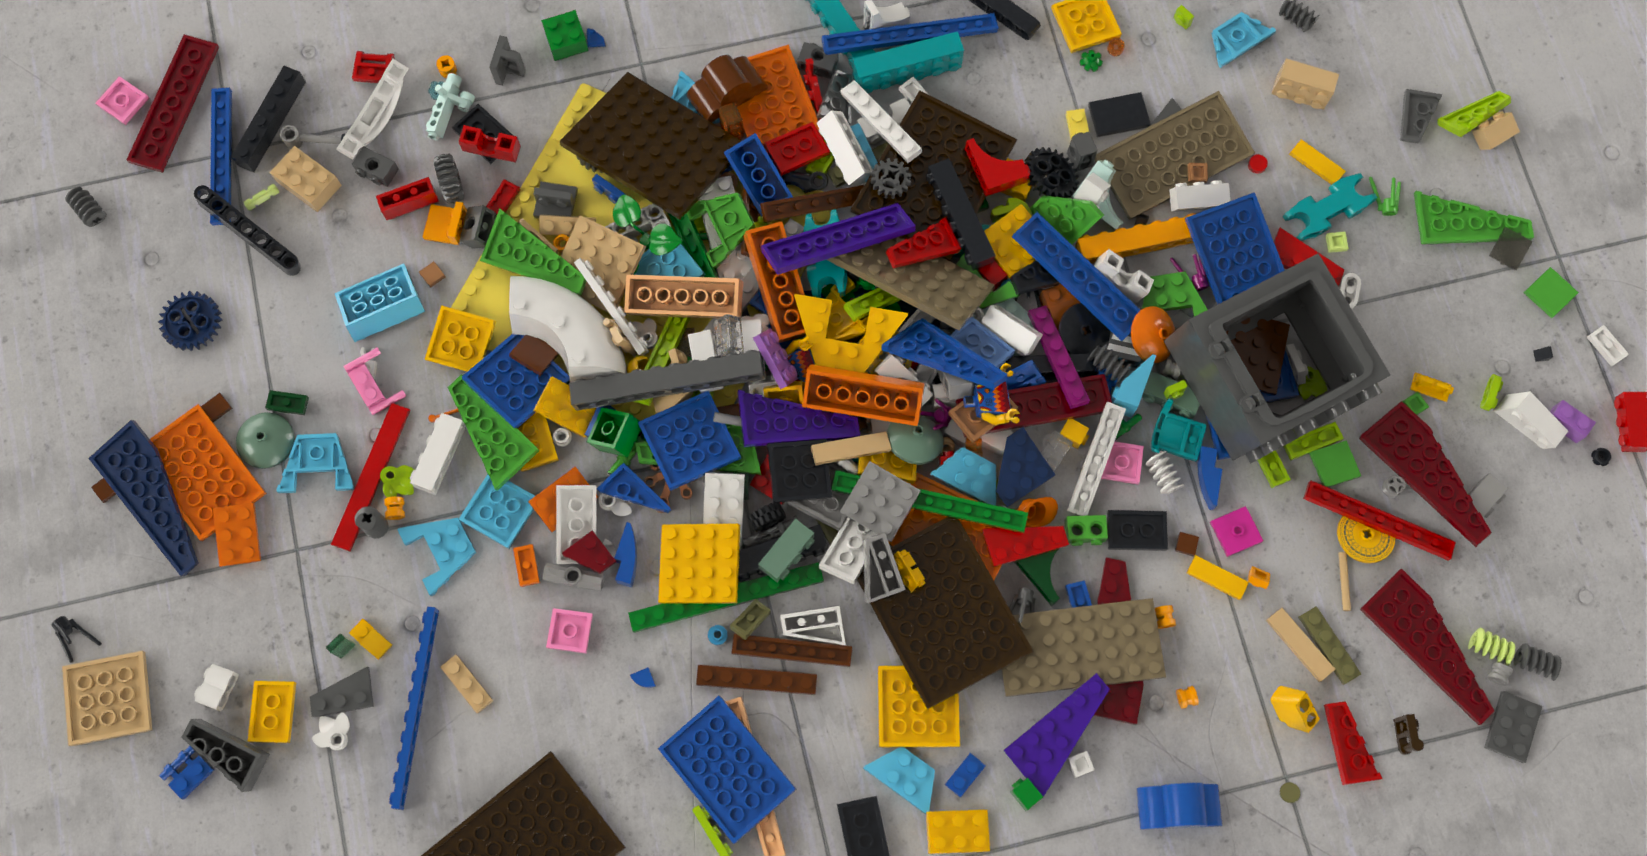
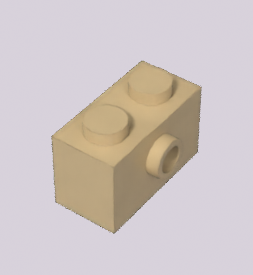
(1496, 130)

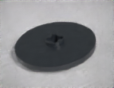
(1073, 336)

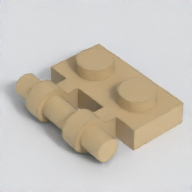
(619, 338)

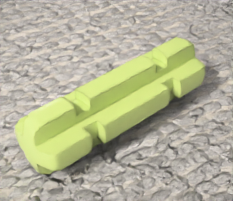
(261, 197)

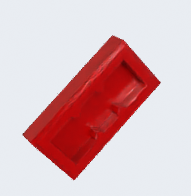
(503, 196)

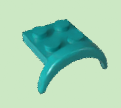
(1177, 434)

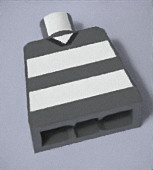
(1124, 350)

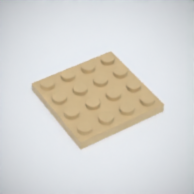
(608, 253)
(107, 698)

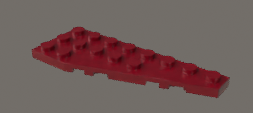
(1414, 454)
(1415, 626)
(1122, 699)

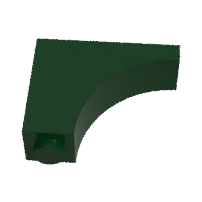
(1038, 573)

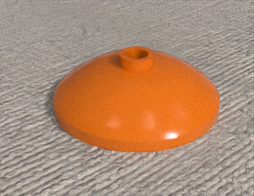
(1149, 331)

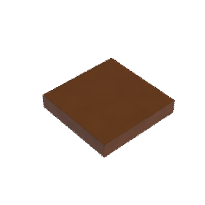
(534, 354)

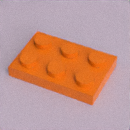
(545, 501)
(236, 534)

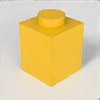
(1075, 432)

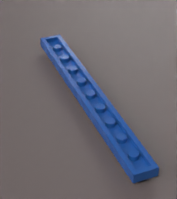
(907, 33)
(412, 716)

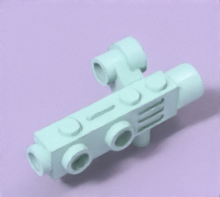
(445, 103)

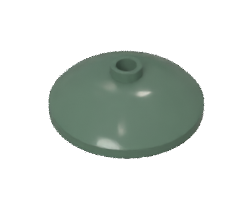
(915, 446)
(272, 448)

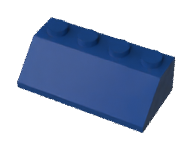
(757, 172)

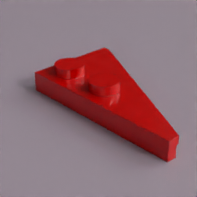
(812, 81)

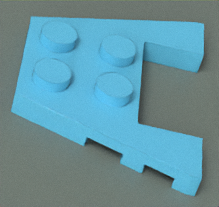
(316, 454)
(448, 545)

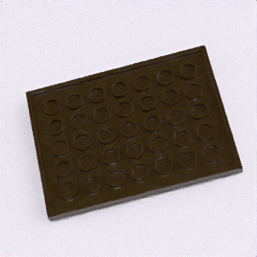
(942, 136)
(651, 145)
(954, 624)
(534, 816)

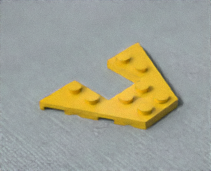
(840, 354)

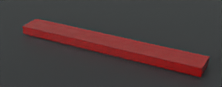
(370, 476)
(1379, 520)

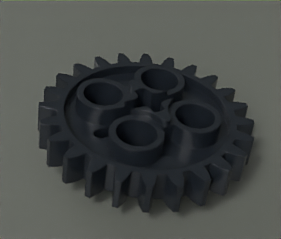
(1046, 163)

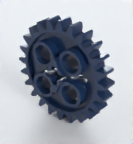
(175, 330)

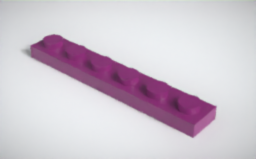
(1058, 357)

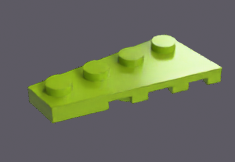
(1474, 114)

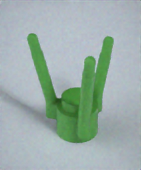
(1390, 205)

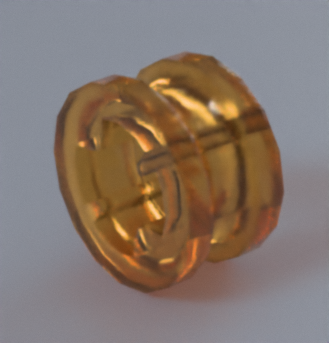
(1110, 48)

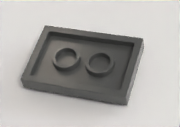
(1513, 727)

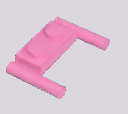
(366, 384)

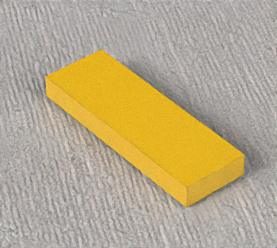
(1317, 162)
(1217, 577)

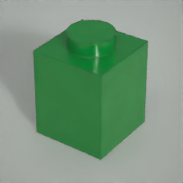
(1025, 793)

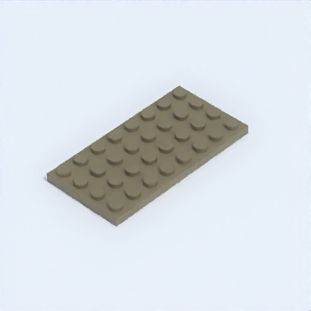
(1160, 154)
(929, 285)
(1075, 643)

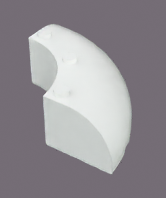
(566, 325)

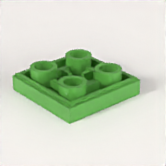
(1551, 292)
(1335, 464)

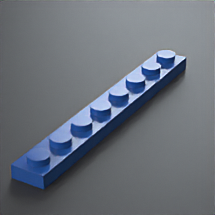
(221, 145)

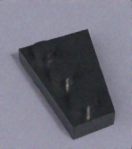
(1032, 278)

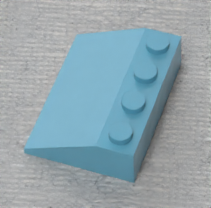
(379, 302)

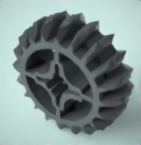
(448, 178)

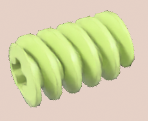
(1493, 645)

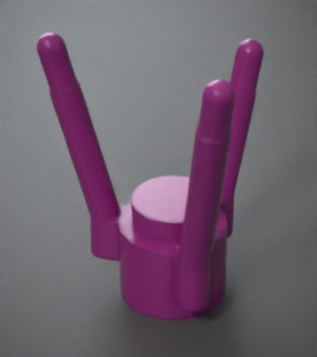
(1198, 280)
(940, 415)

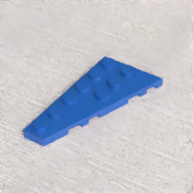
(938, 350)

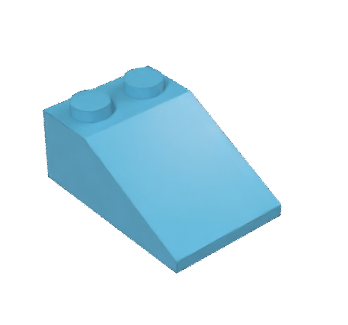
(1132, 388)

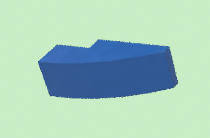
(1209, 476)
(626, 557)

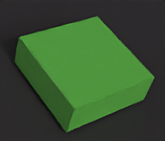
(1416, 403)

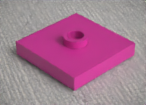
(1236, 531)

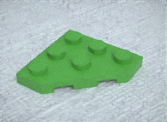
(1068, 215)

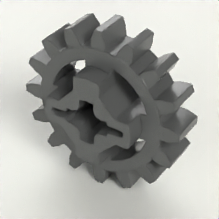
(890, 185)

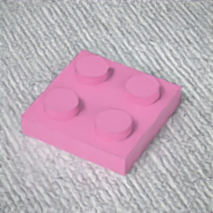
(122, 100)
(1124, 463)
(569, 630)

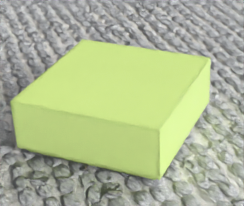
(1336, 242)

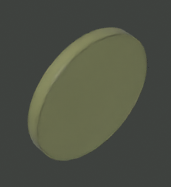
(1289, 792)

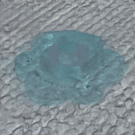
(434, 95)

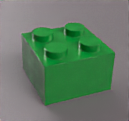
(565, 35)
(614, 432)

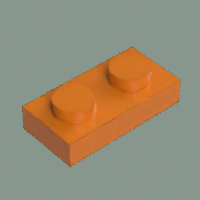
(526, 565)

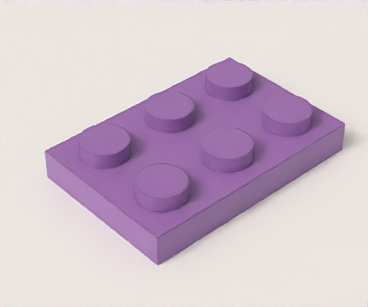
(775, 358)

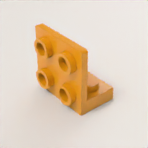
(445, 223)

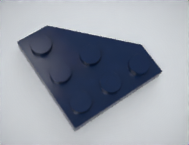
(1021, 468)

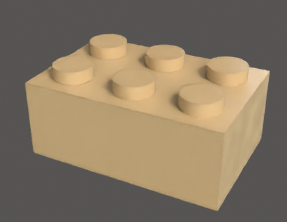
(1305, 84)
(305, 178)

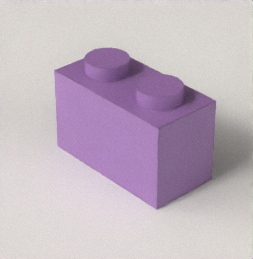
(1573, 420)

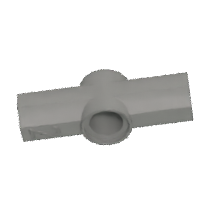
(561, 575)

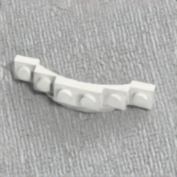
(376, 111)

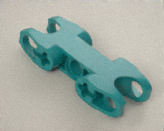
(1317, 214)
(825, 271)

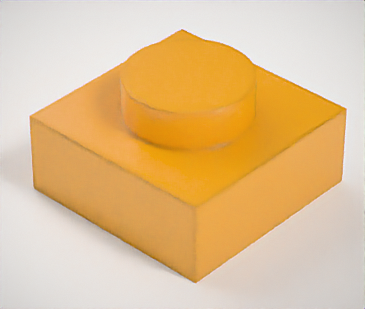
(1259, 577)

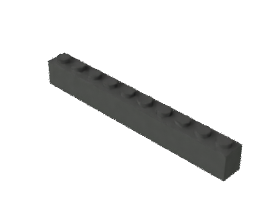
(667, 380)

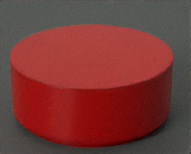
(1257, 164)

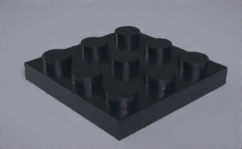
(795, 473)

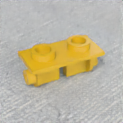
(1431, 387)
(910, 577)

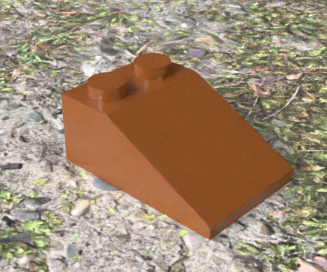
(1058, 300)

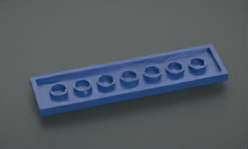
(1077, 275)

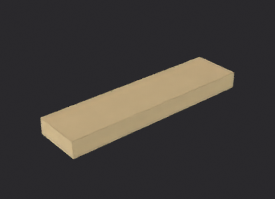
(850, 448)
(1300, 644)

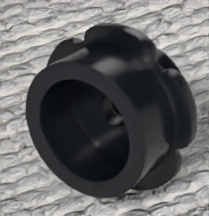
(1606, 456)

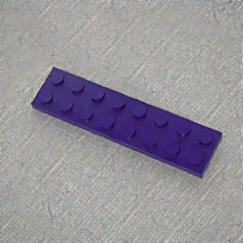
(837, 238)

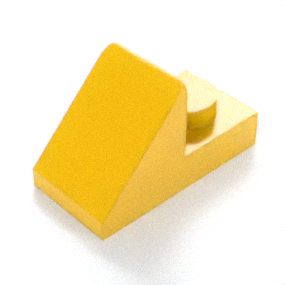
(370, 639)

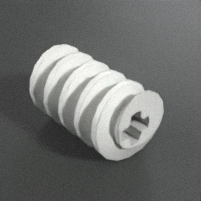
(1164, 474)

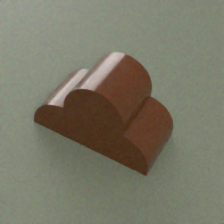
(725, 82)

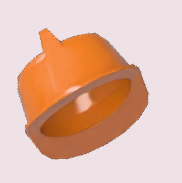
(1040, 511)

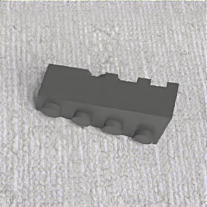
(229, 754)

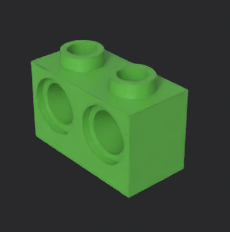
(1085, 524)

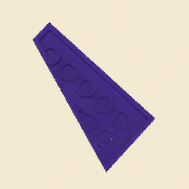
(783, 421)
(1050, 741)

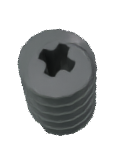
(1298, 14)
(85, 206)
(1109, 363)
(371, 522)
(1538, 659)

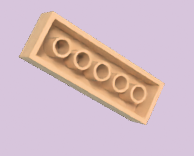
(683, 296)

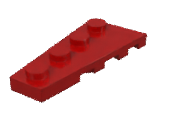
(929, 244)
(1295, 251)
(1009, 546)
(1351, 754)

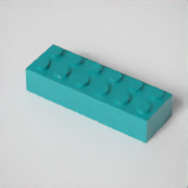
(914, 60)

